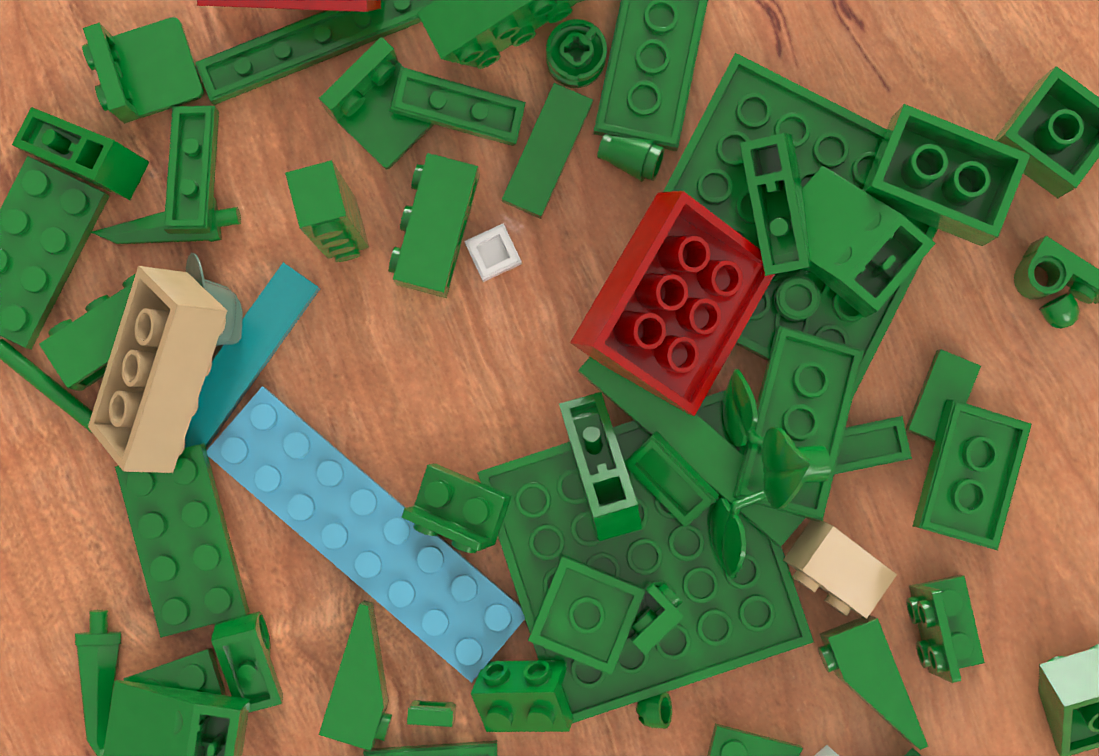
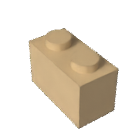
(840, 568)

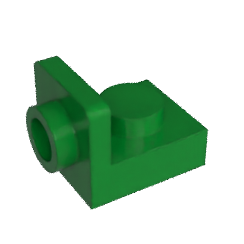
(654, 626)

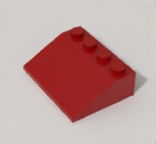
(675, 301)

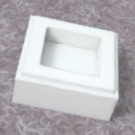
(493, 252)

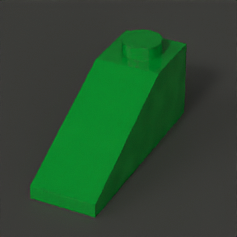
(81, 153)
(777, 202)
(601, 466)
(866, 665)
(360, 689)

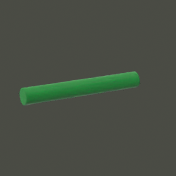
(45, 384)

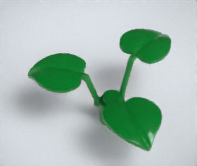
(784, 469)

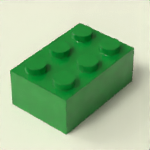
(945, 175)

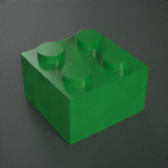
(1058, 130)

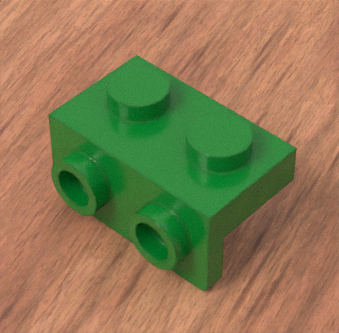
(522, 696)

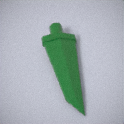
(151, 229)
(97, 670)

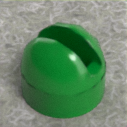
(1061, 311)
(655, 711)

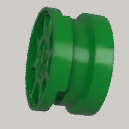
(576, 53)

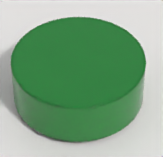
(797, 298)

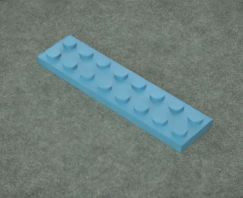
(364, 534)

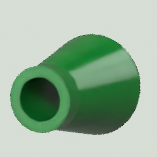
(632, 155)

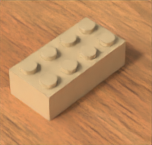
(156, 370)

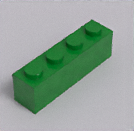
(327, 211)

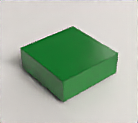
(431, 713)

